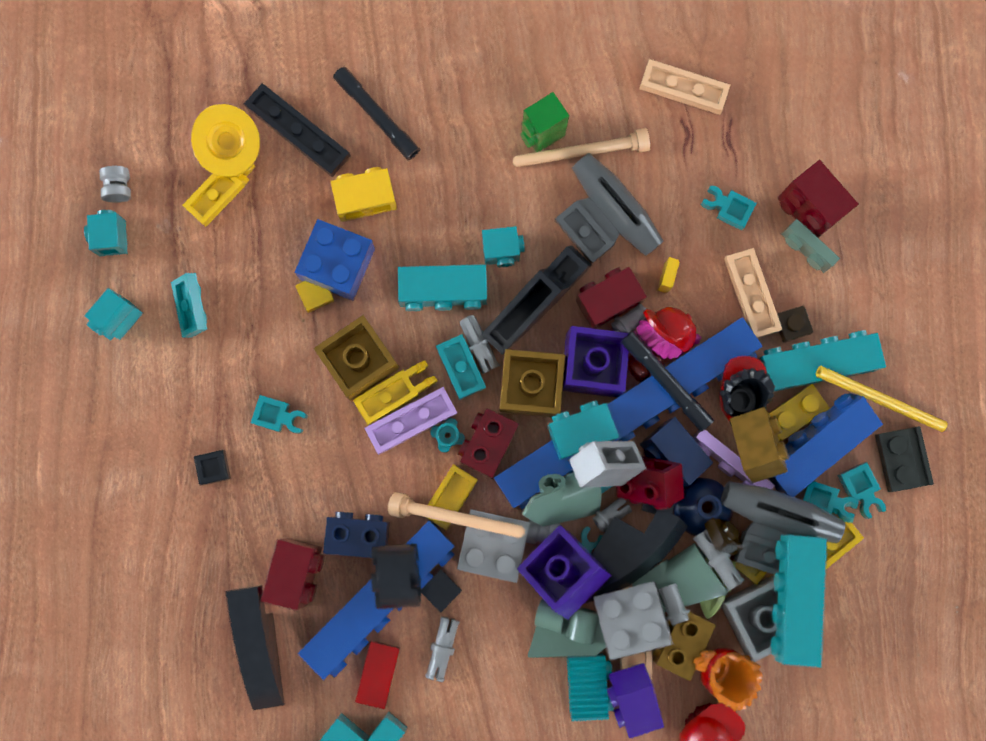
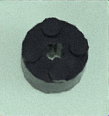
(396, 576)

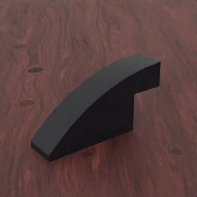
(536, 299)
(631, 553)
(255, 647)

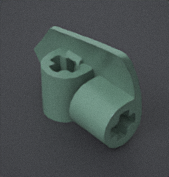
(562, 500)
(691, 573)
(562, 637)

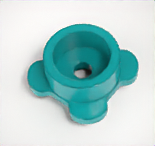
(439, 433)

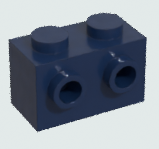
(675, 444)
(354, 536)

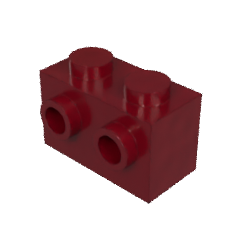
(610, 297)
(488, 442)
(657, 485)

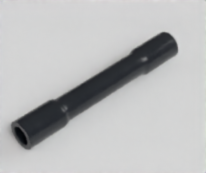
(355, 90)
(689, 406)

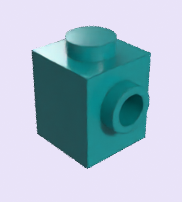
(106, 233)
(502, 246)

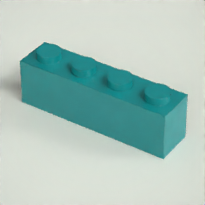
(847, 357)
(800, 600)

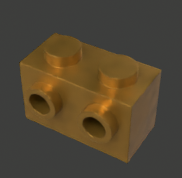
(759, 445)
(689, 641)

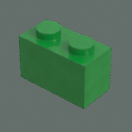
(544, 123)

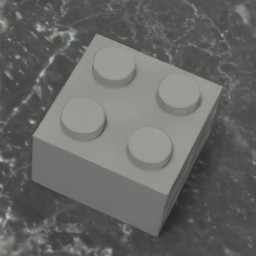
(491, 552)
(751, 617)
(633, 620)

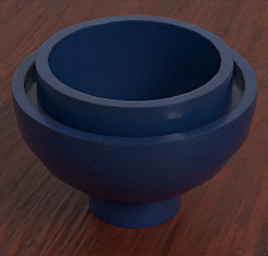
(690, 507)

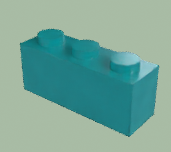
(442, 287)

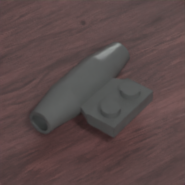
(609, 211)
(774, 516)

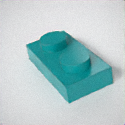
(189, 305)
(461, 367)

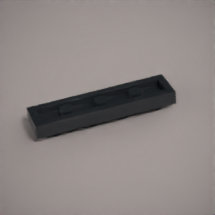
(297, 130)

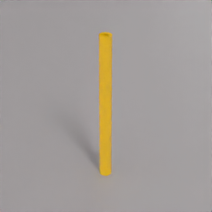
(881, 398)

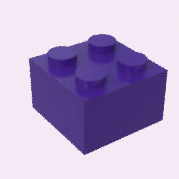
(595, 362)
(563, 572)

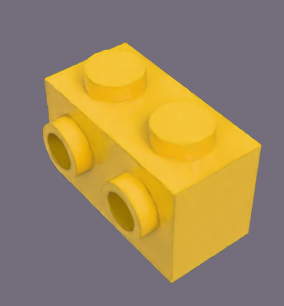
(363, 194)

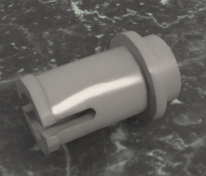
(630, 320)
(605, 517)
(674, 604)

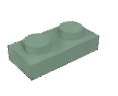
(817, 253)

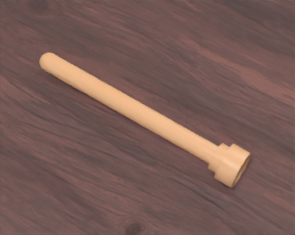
(636, 141)
(402, 505)

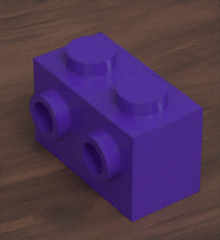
(636, 701)

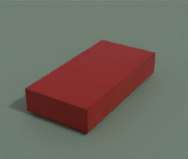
(377, 675)

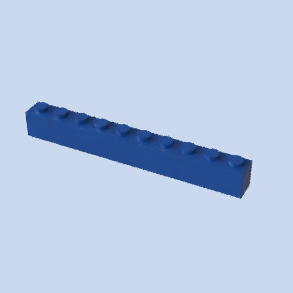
(637, 407)

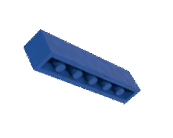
(359, 616)

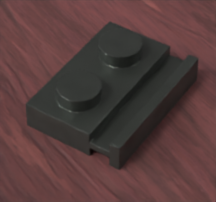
(904, 459)

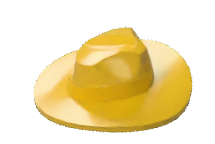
(225, 140)

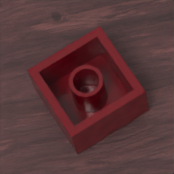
(817, 199)
(292, 574)

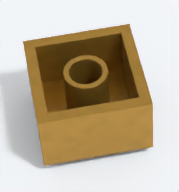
(356, 358)
(532, 383)

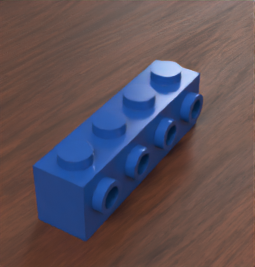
(826, 442)

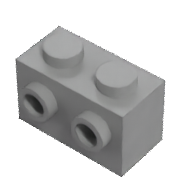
(607, 463)

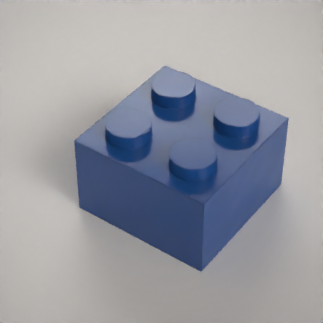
(335, 259)

